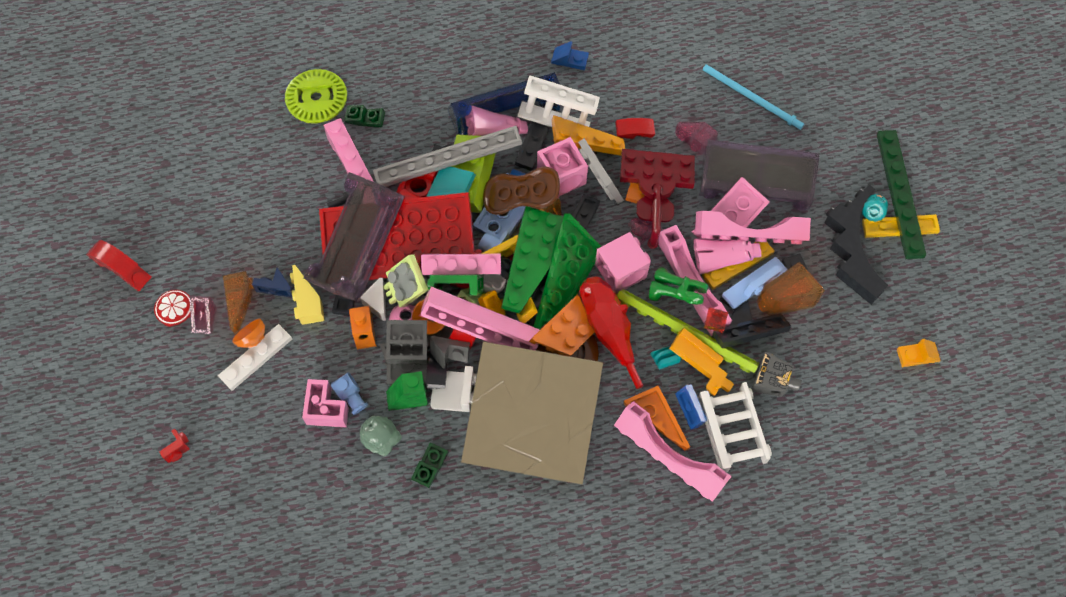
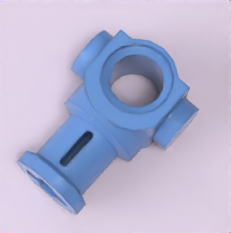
(348, 390)

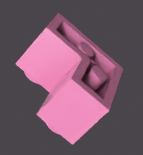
(320, 409)

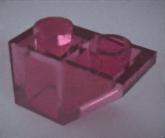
(695, 134)

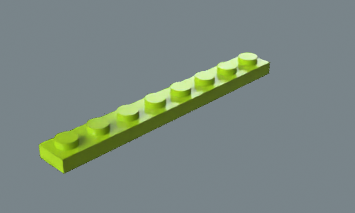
(661, 317)

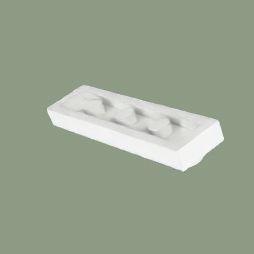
(255, 357)

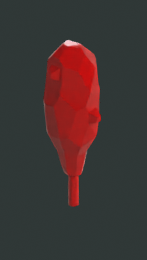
(609, 322)

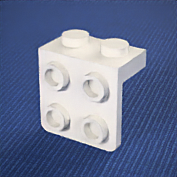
(458, 391)

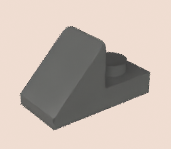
(445, 349)

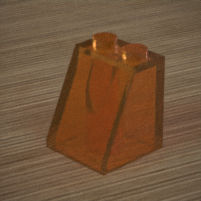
(790, 292)

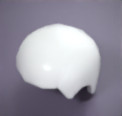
(494, 282)

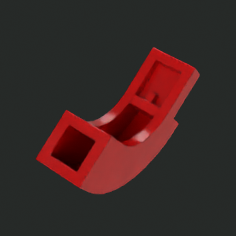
(119, 263)

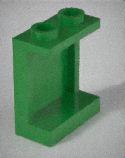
(475, 281)

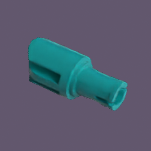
(665, 357)

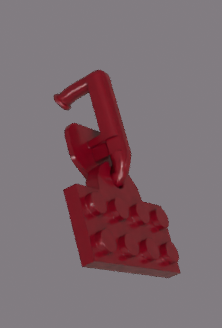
(656, 177)

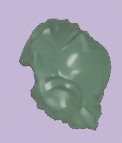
(379, 435)

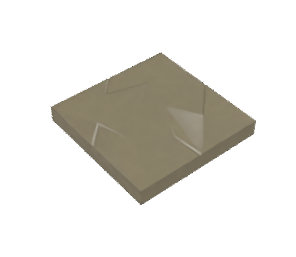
(532, 412)

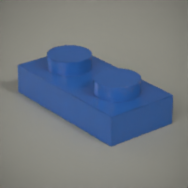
(691, 406)

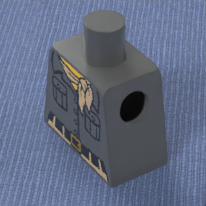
(774, 376)

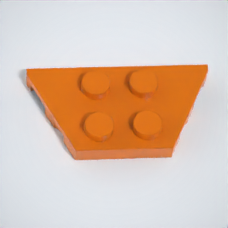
(565, 330)

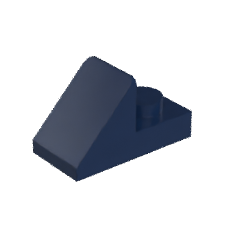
(278, 286)

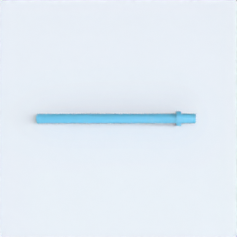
(757, 99)

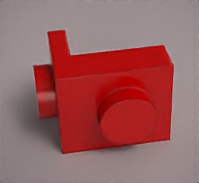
(175, 450)

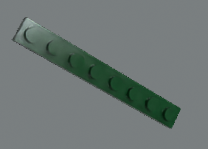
(901, 195)

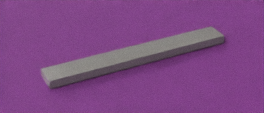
(447, 156)

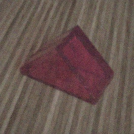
(202, 314)

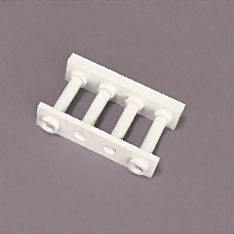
(556, 94)
(719, 440)

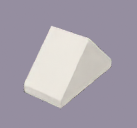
(375, 299)

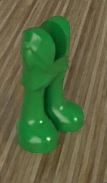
(684, 292)

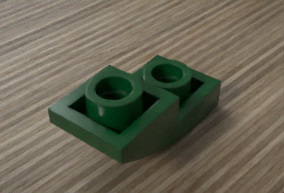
(361, 116)
(430, 465)

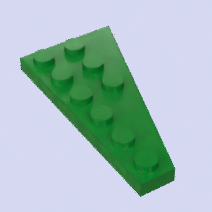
(531, 256)
(569, 268)

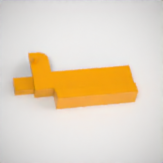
(703, 359)

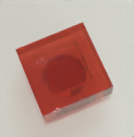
(716, 320)

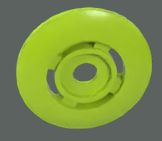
(316, 110)

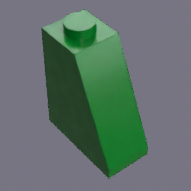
(407, 392)

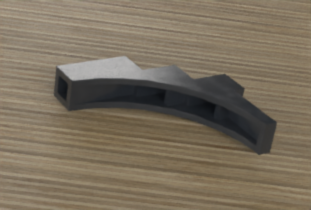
(854, 268)

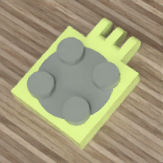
(405, 282)

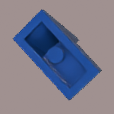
(568, 57)

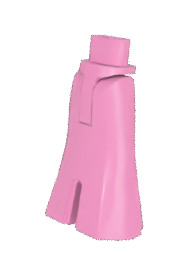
(483, 122)
(722, 253)

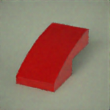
(633, 127)

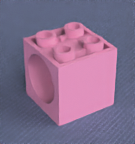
(567, 162)
(622, 262)

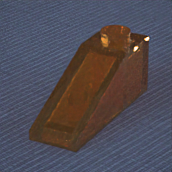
(238, 297)

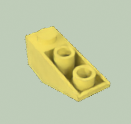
(309, 304)

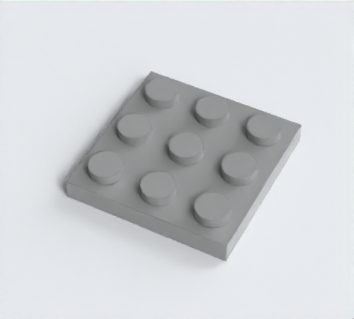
(599, 172)

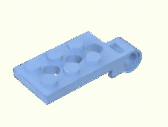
(506, 224)

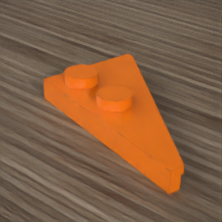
(661, 415)

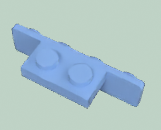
(753, 283)

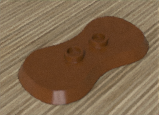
(533, 189)

